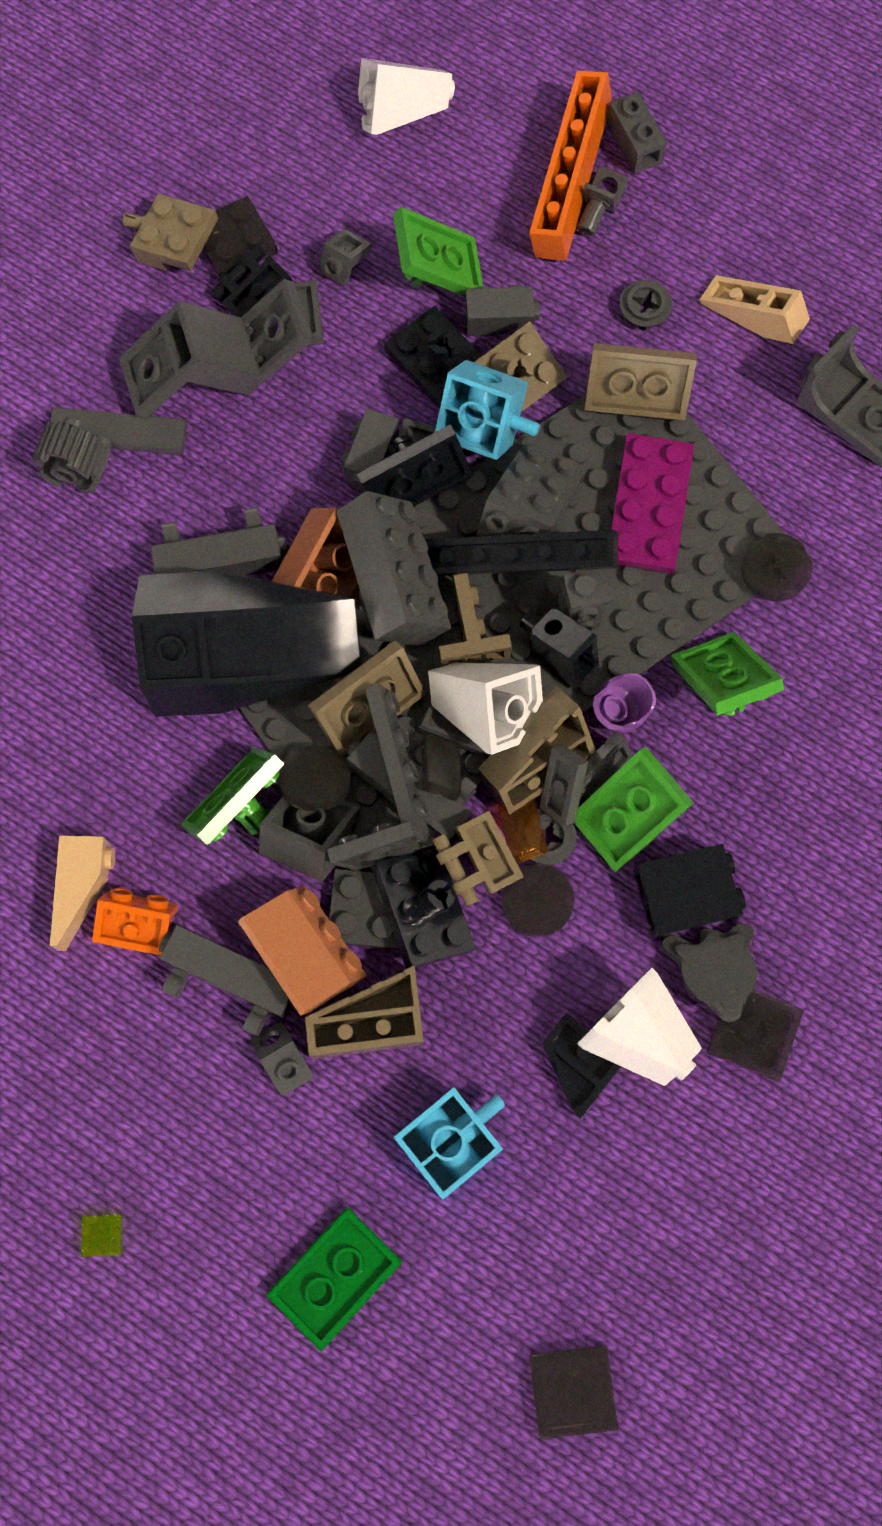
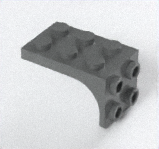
(845, 395)
(531, 494)

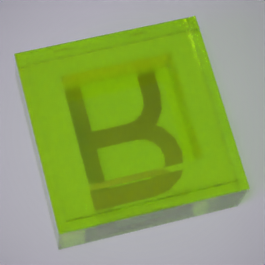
(102, 1235)

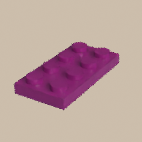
(651, 501)

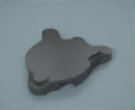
(717, 968)

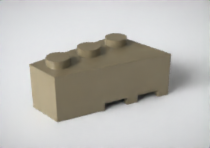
(520, 771)
(369, 1021)

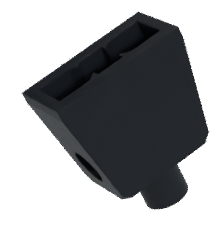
(562, 645)

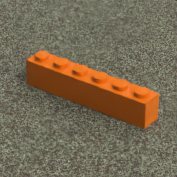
(571, 165)

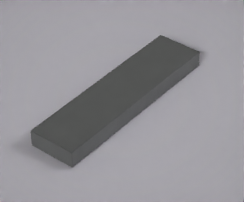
(131, 431)

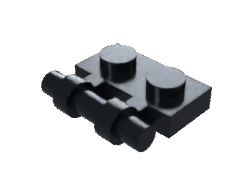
(254, 287)

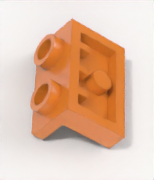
(133, 920)

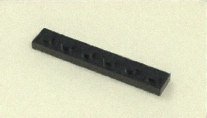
(524, 553)

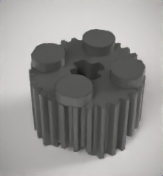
(71, 455)

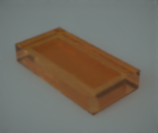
(524, 832)

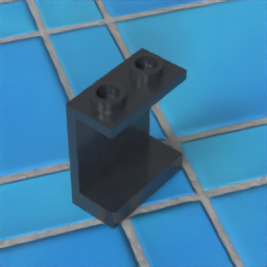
(689, 890)

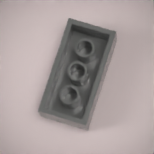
(393, 569)

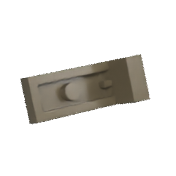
(473, 629)

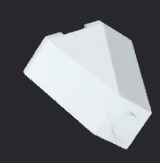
(400, 93)
(487, 700)
(645, 1033)

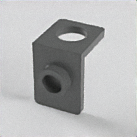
(282, 1059)

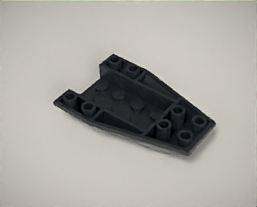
(236, 640)

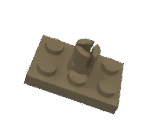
(528, 359)
(640, 381)
(344, 708)

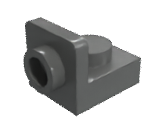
(341, 255)

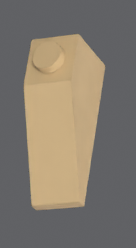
(762, 308)
(79, 879)

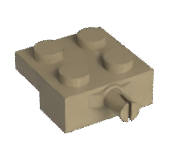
(171, 232)

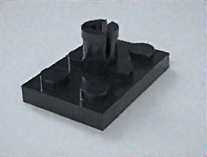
(429, 351)
(419, 467)
(422, 908)

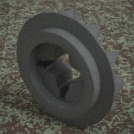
(637, 294)
(557, 851)

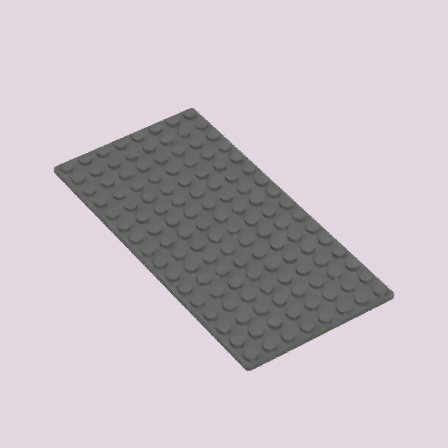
(644, 612)

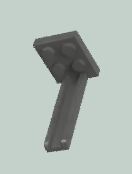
(387, 839)

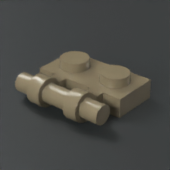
(487, 853)

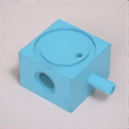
(484, 409)
(451, 1141)

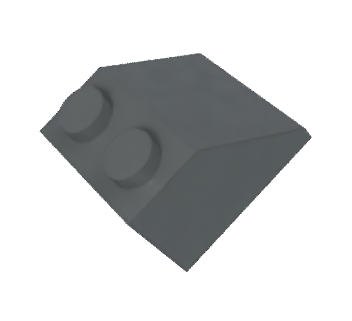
(302, 837)

